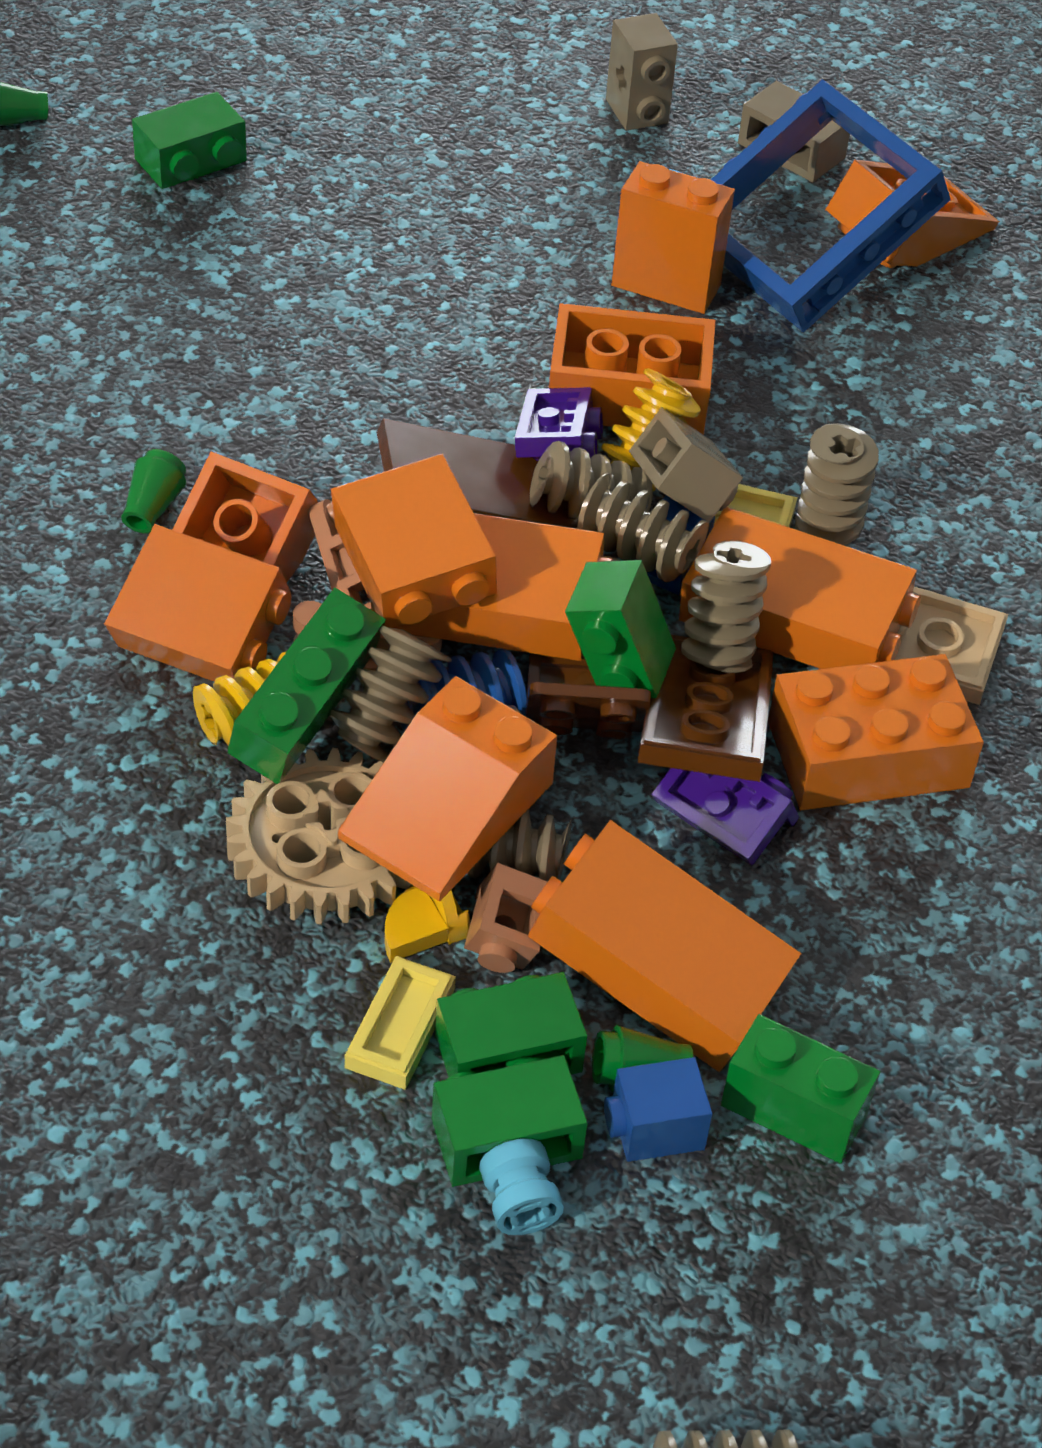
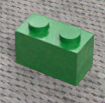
(189, 140)
(620, 626)
(510, 1023)
(799, 1088)
(507, 1104)

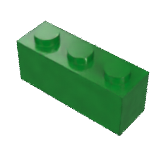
(305, 686)

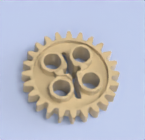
(290, 846)

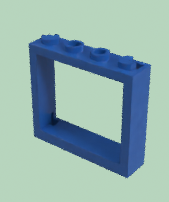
(862, 246)

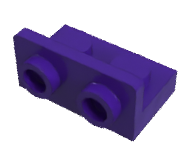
(558, 416)
(728, 809)

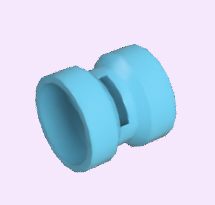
(522, 1191)

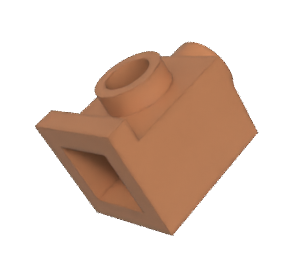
(504, 919)

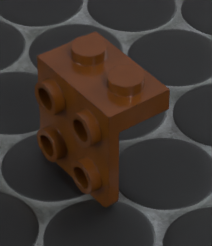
(566, 697)

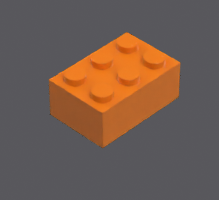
(615, 346)
(874, 731)

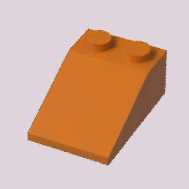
(952, 226)
(249, 513)
(451, 788)

